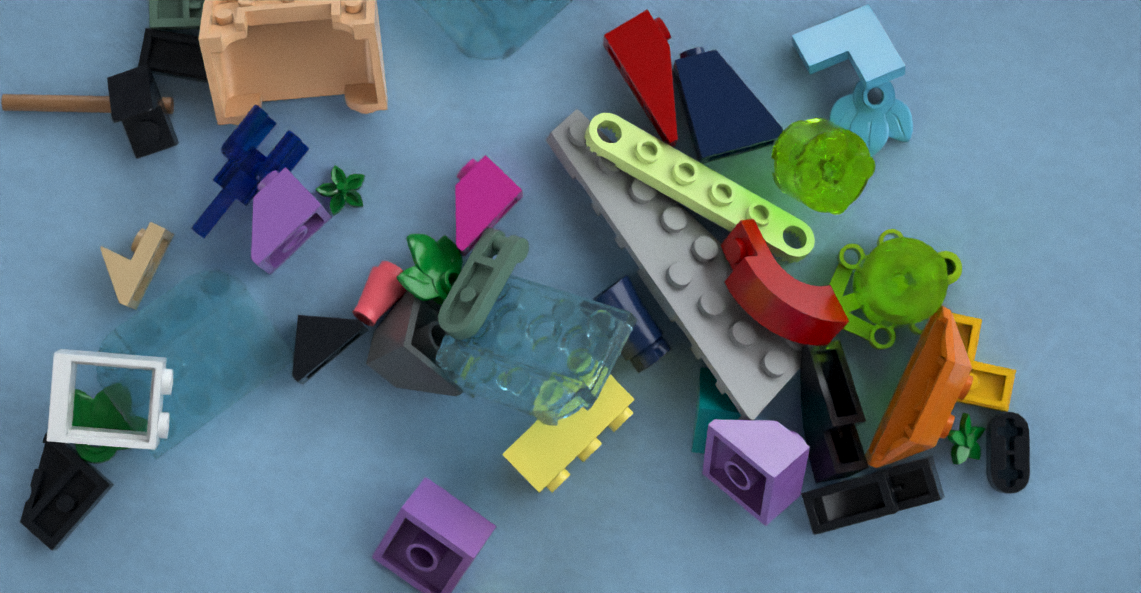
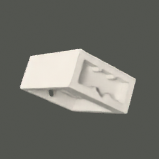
(63, 394)

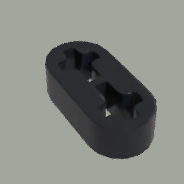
(1018, 452)

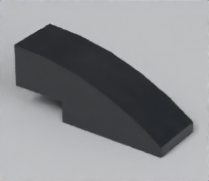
(830, 413)
(873, 495)

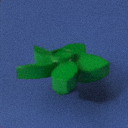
(342, 190)
(965, 441)

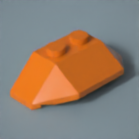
(925, 394)

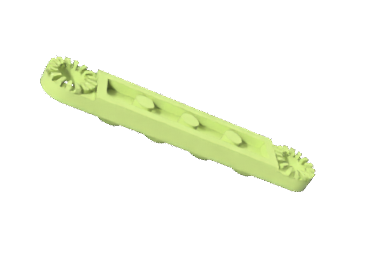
(696, 185)

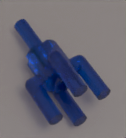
(247, 165)

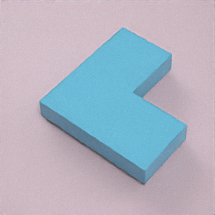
(851, 37)

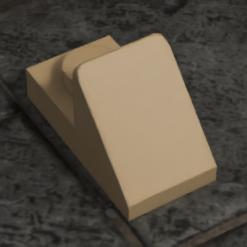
(133, 276)

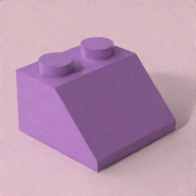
(283, 219)
(756, 464)
(433, 539)

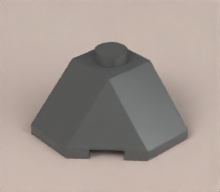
(407, 347)

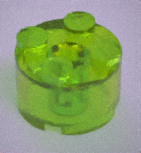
(821, 165)
(922, 272)

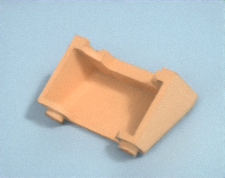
(291, 52)

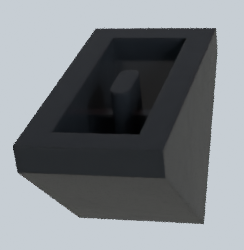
(320, 342)

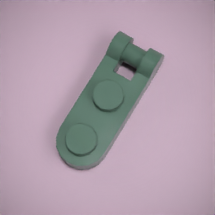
(480, 283)

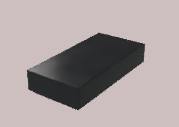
(173, 55)

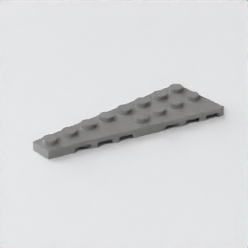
(683, 272)

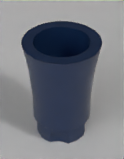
(645, 341)

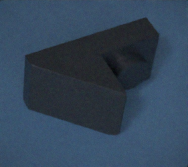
(142, 111)

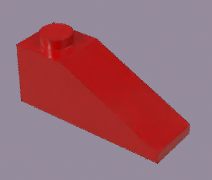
(644, 60)

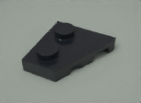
(61, 494)

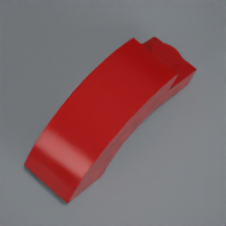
(773, 296)

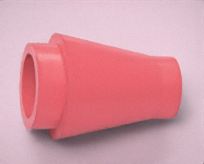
(379, 293)

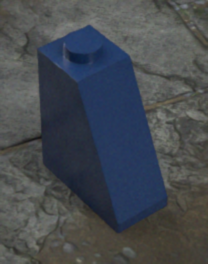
(720, 107)

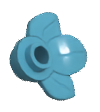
(873, 121)

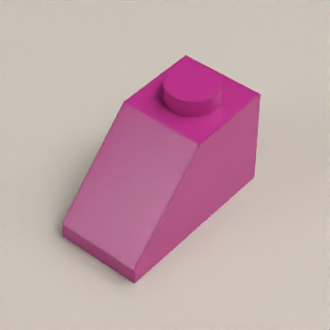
(481, 200)

